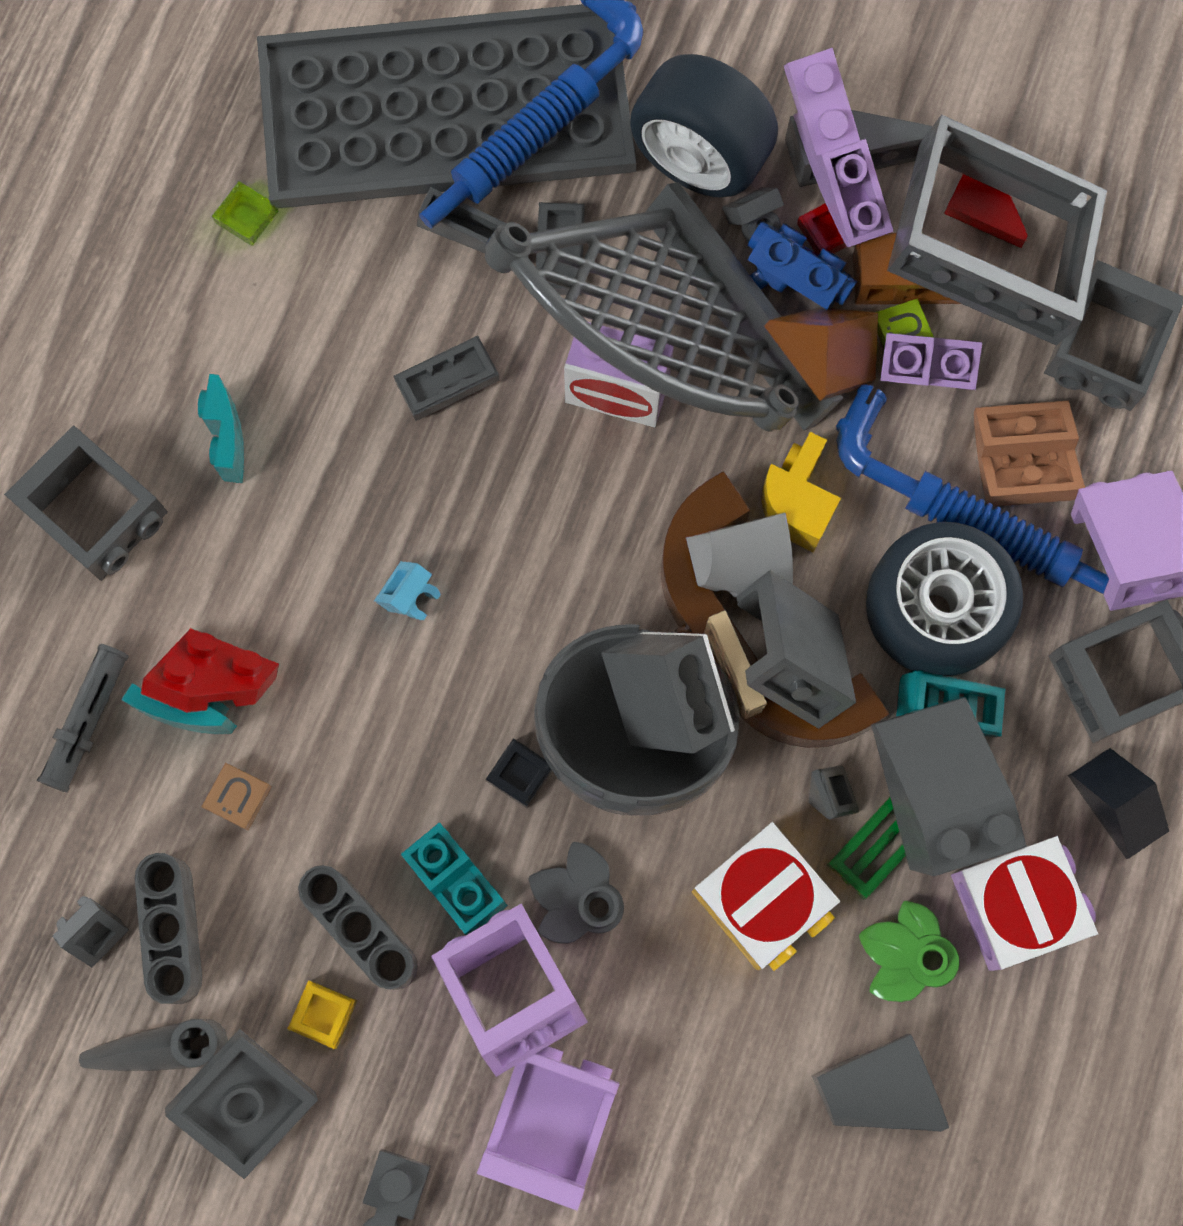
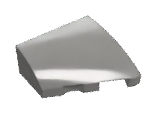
(742, 554)

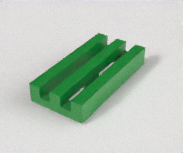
(850, 876)

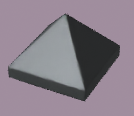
(832, 793)

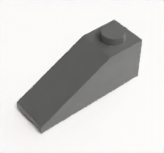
(888, 140)

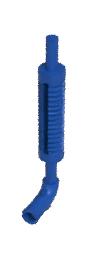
(541, 117)
(940, 502)

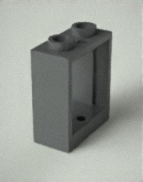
(1136, 300)
(56, 471)
(1086, 687)

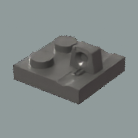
(241, 1104)

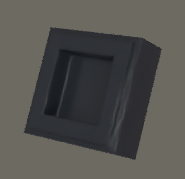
(519, 773)

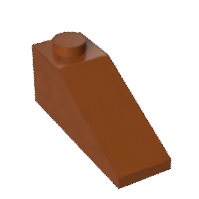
(880, 286)

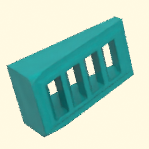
(922, 690)

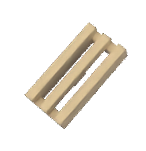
(733, 662)

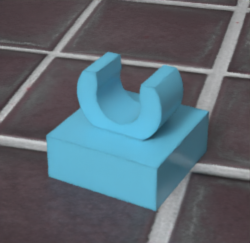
(404, 587)

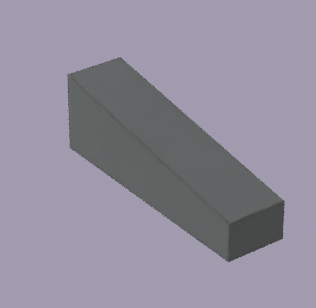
(462, 224)

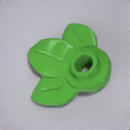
(901, 952)

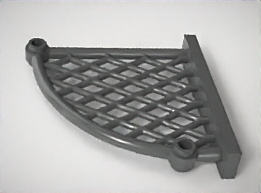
(705, 265)

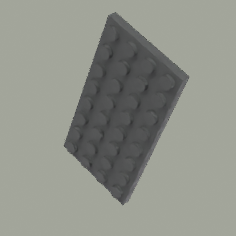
(412, 99)

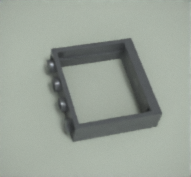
(981, 284)

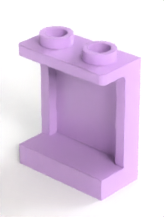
(1136, 536)
(550, 1127)

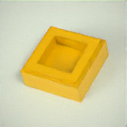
(322, 1014)

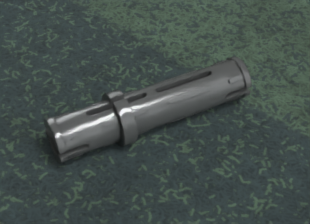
(82, 718)

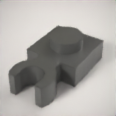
(395, 1188)

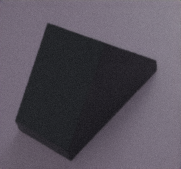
(1122, 801)

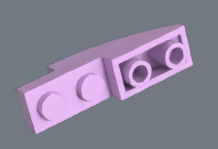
(835, 150)

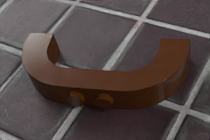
(718, 506)

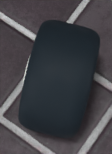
(704, 125)
(963, 569)

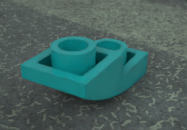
(222, 419)
(208, 721)
(453, 879)

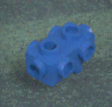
(787, 262)

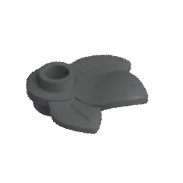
(569, 893)

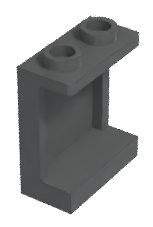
(805, 651)

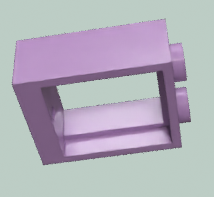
(531, 1027)

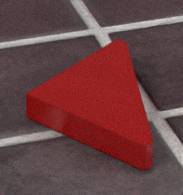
(987, 211)

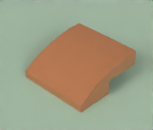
(1027, 453)

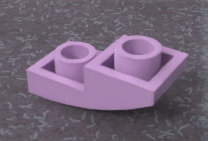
(931, 361)

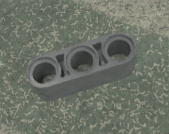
(152, 909)
(335, 917)

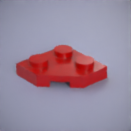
(206, 671)

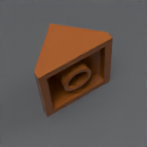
(829, 348)

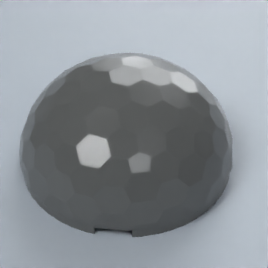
(589, 746)

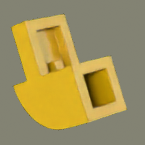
(789, 492)

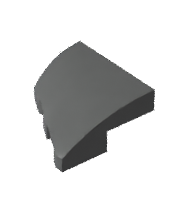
(882, 1090)

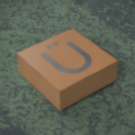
(236, 796)

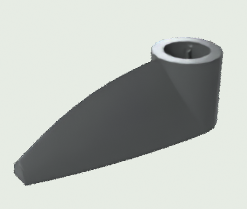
(157, 1048)

